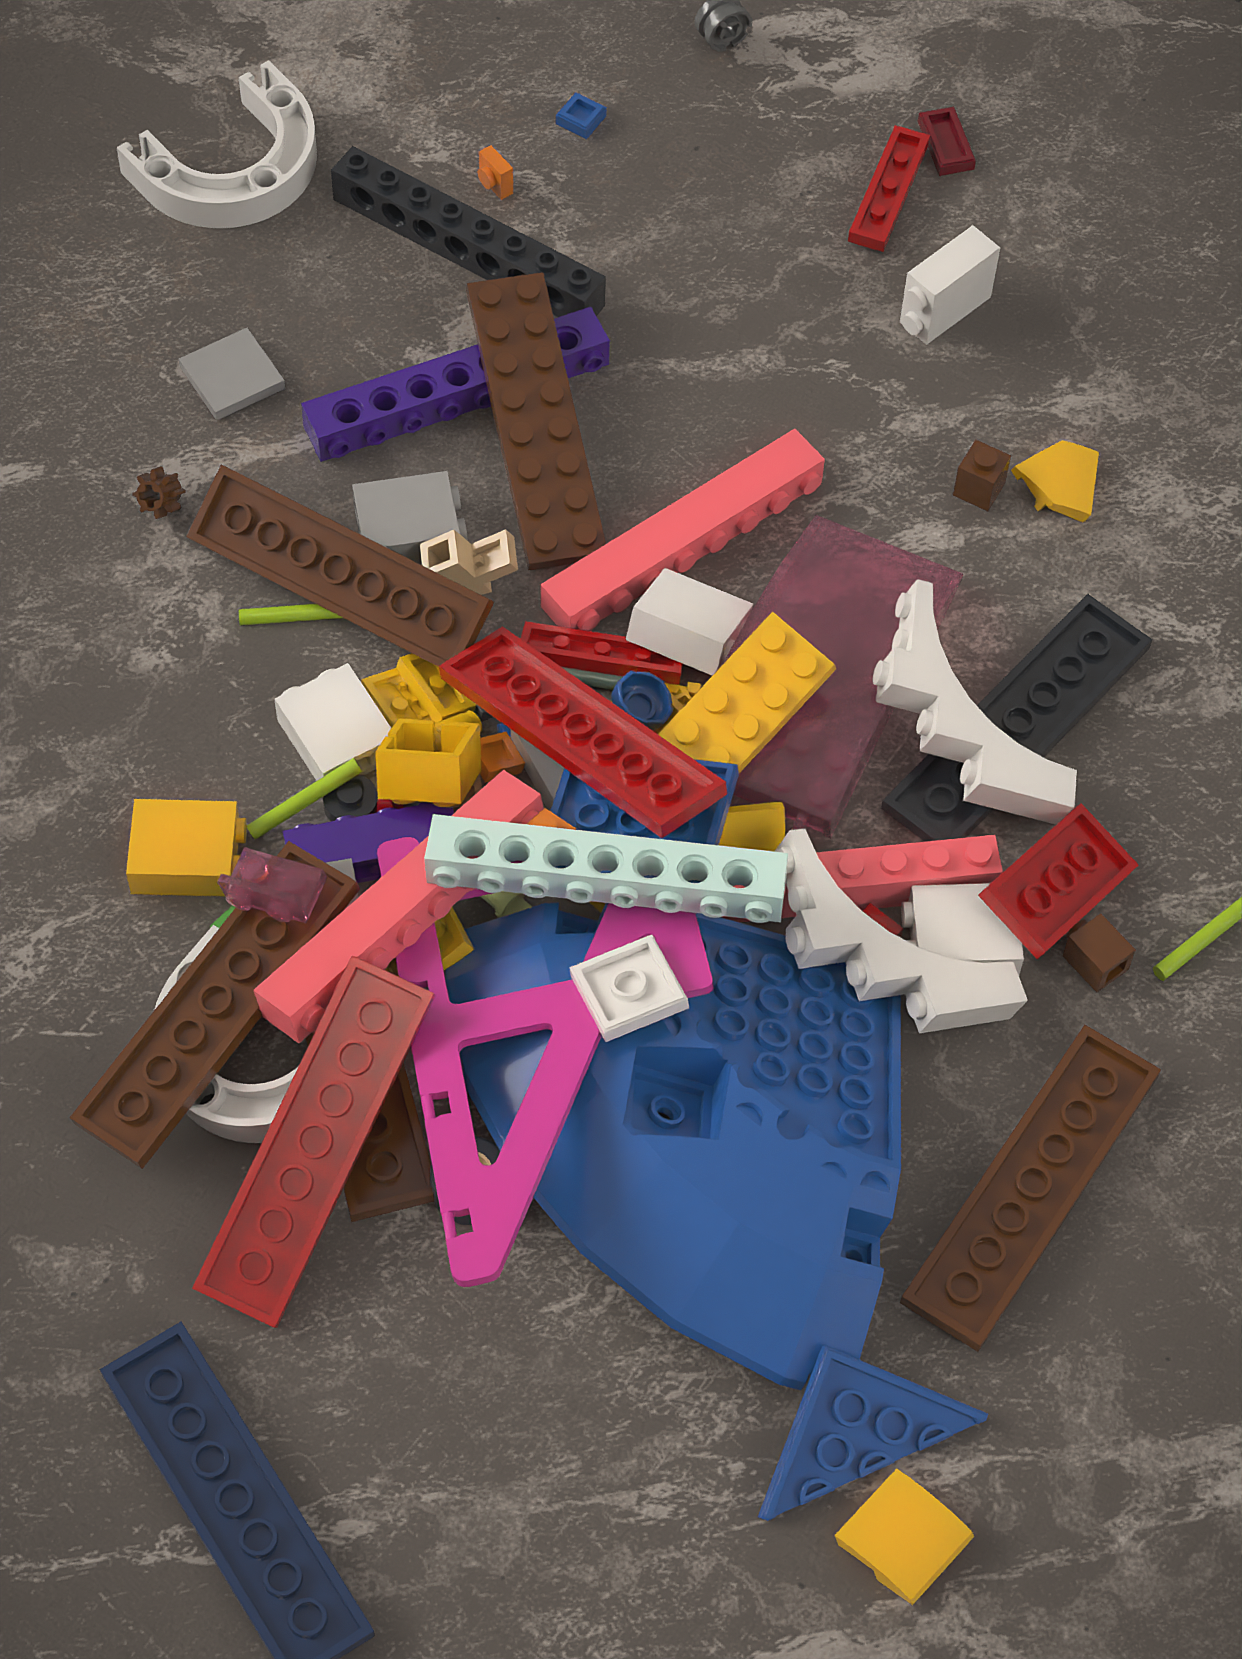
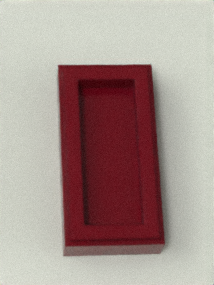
(947, 141)

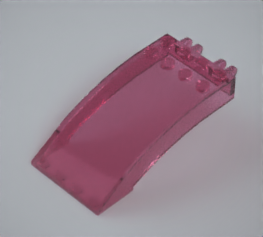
(842, 599)

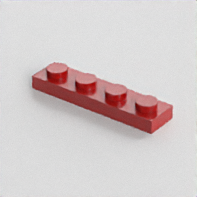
(888, 188)
(598, 652)

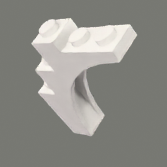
(951, 725)
(879, 964)

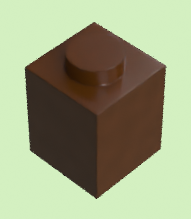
(981, 475)
(1098, 951)

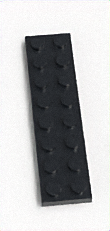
(1031, 705)

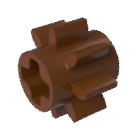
(159, 492)

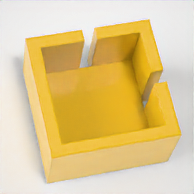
(413, 770)

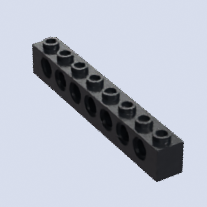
(460, 231)

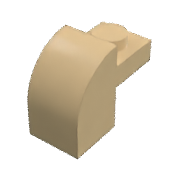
(469, 563)

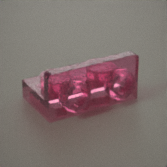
(273, 885)

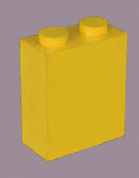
(183, 846)

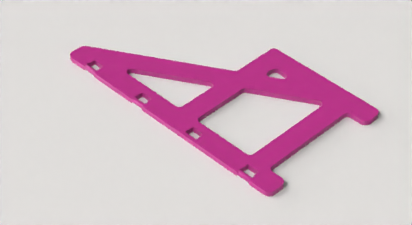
(502, 1192)

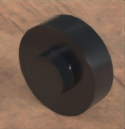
(352, 798)

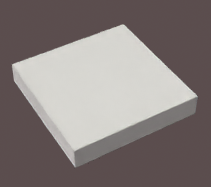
(629, 988)

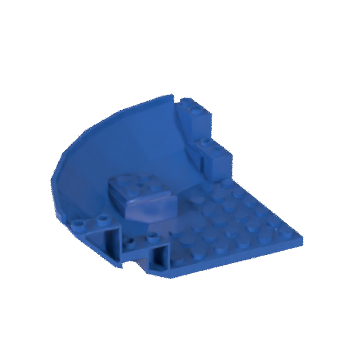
(780, 1152)

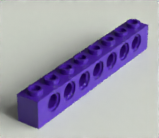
(432, 392)

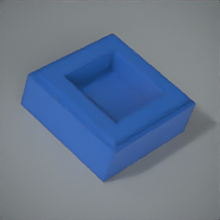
(581, 115)

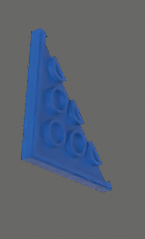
(856, 1424)

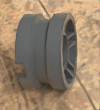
(723, 23)

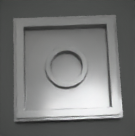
(231, 373)

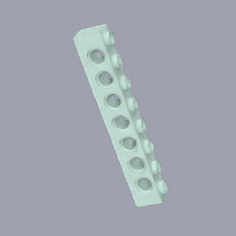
(589, 852)

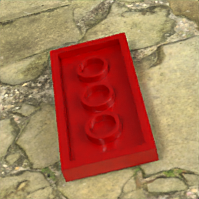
(1058, 880)

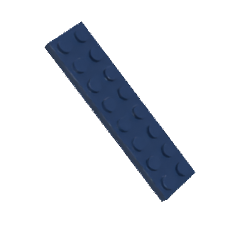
(235, 1500)

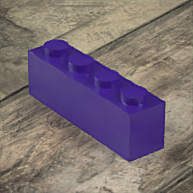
(363, 835)

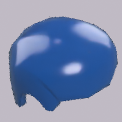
(643, 698)

